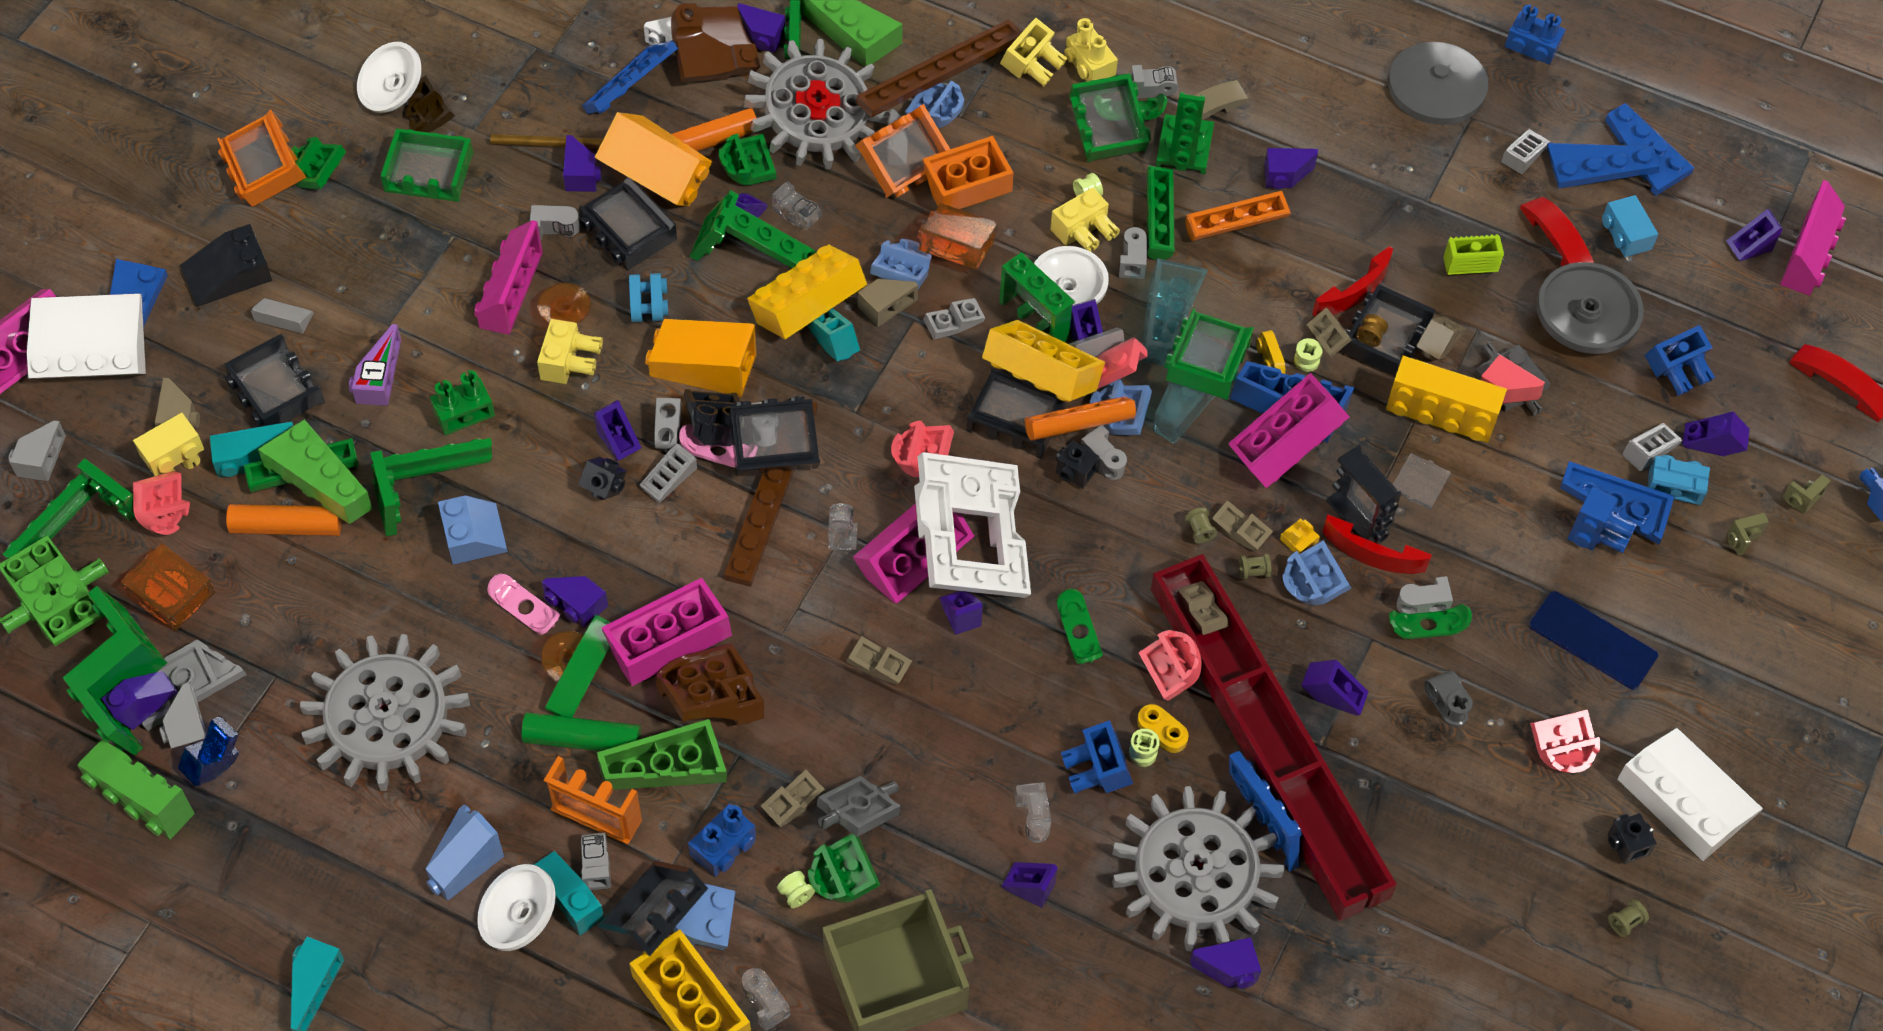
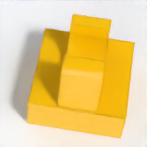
(1300, 536)

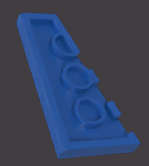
(1634, 131)
(1597, 163)

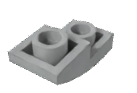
(957, 318)

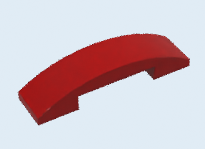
(1558, 230)
(1341, 301)
(1842, 375)
(1373, 554)

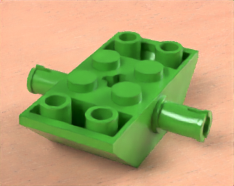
(50, 591)

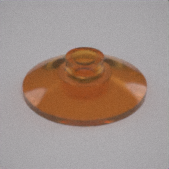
(562, 297)
(556, 649)

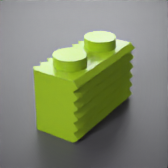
(1473, 254)

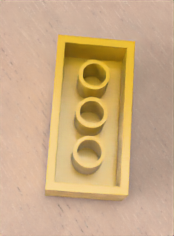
(807, 291)
(1043, 360)
(1445, 399)
(686, 989)

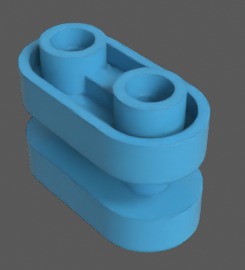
(657, 307)

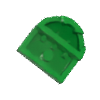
(747, 160)
(317, 162)
(842, 871)

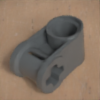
(1449, 698)

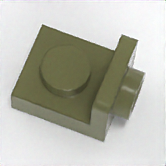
(1806, 497)
(1746, 530)

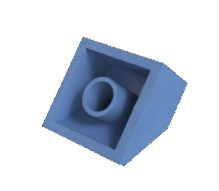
(471, 528)

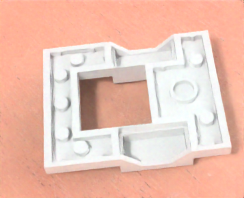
(977, 489)

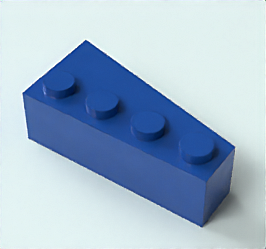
(1263, 386)

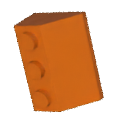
(969, 174)

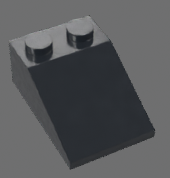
(226, 266)

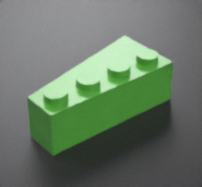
(855, 26)
(313, 467)
(666, 759)
(134, 786)

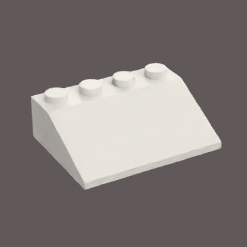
(86, 336)
(1688, 793)

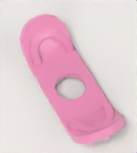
(703, 451)
(510, 595)

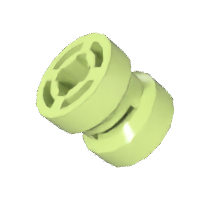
(1143, 754)

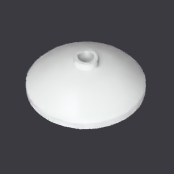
(389, 77)
(1075, 270)
(516, 907)

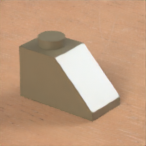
(886, 299)
(1440, 338)
(173, 402)

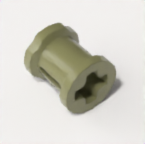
(1201, 525)
(1263, 570)
(1628, 918)

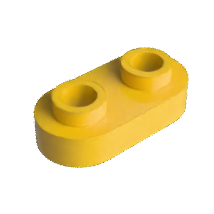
(1270, 350)
(1163, 727)

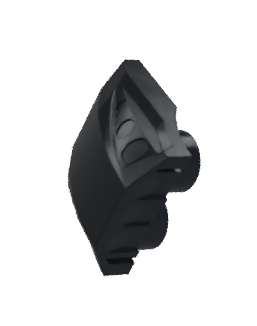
(711, 416)

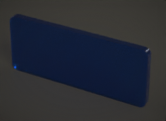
(1593, 640)

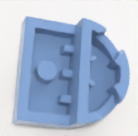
(941, 102)
(902, 262)
(1139, 393)
(1314, 576)
(709, 918)

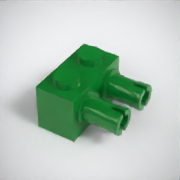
(461, 405)

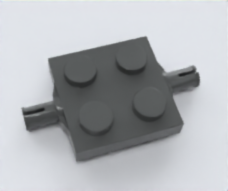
(1519, 357)
(858, 805)

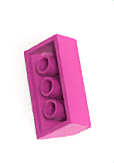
(1814, 241)
(510, 279)
(14, 341)
(1288, 430)
(898, 557)
(667, 629)

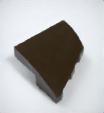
(428, 107)

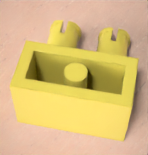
(1024, 51)
(1090, 53)
(1080, 217)
(559, 352)
(170, 445)

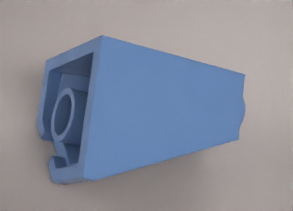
(463, 853)

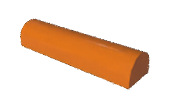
(717, 130)
(1236, 216)
(1080, 417)
(282, 520)

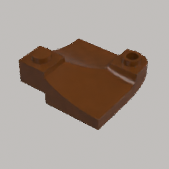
(711, 43)
(711, 685)

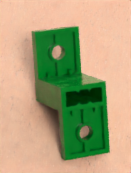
(121, 657)

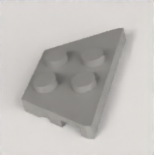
(203, 667)

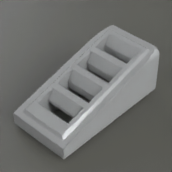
(1518, 162)
(1642, 449)
(671, 459)

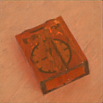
(957, 236)
(168, 587)

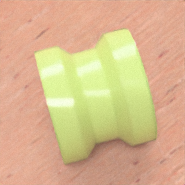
(1082, 185)
(1306, 361)
(795, 889)

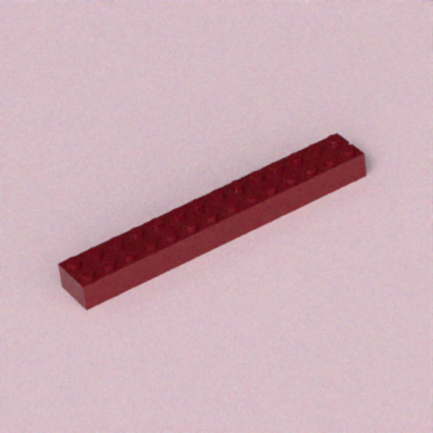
(1279, 747)

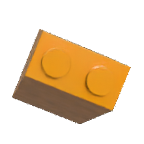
(653, 158)
(704, 354)

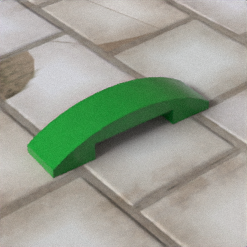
(580, 670)

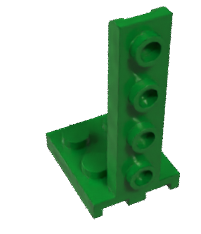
(1186, 136)
(750, 229)
(419, 463)
(71, 501)

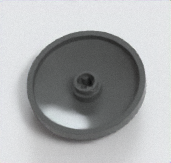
(1438, 83)
(1590, 307)

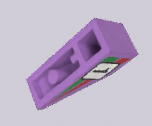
(376, 370)

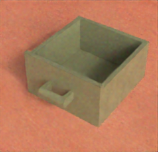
(898, 965)

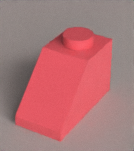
(1518, 382)

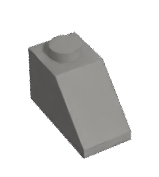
(37, 452)
(183, 720)

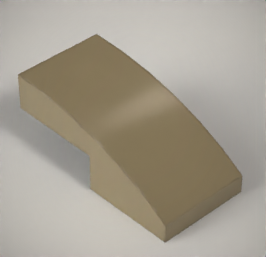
(1222, 96)
(1329, 332)
(1240, 528)
(1201, 607)
(880, 663)
(794, 799)

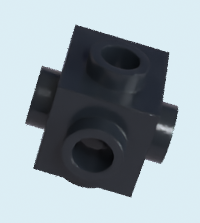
(1077, 463)
(603, 478)
(1631, 837)

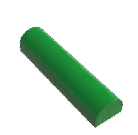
(1160, 213)
(261, 478)
(577, 732)

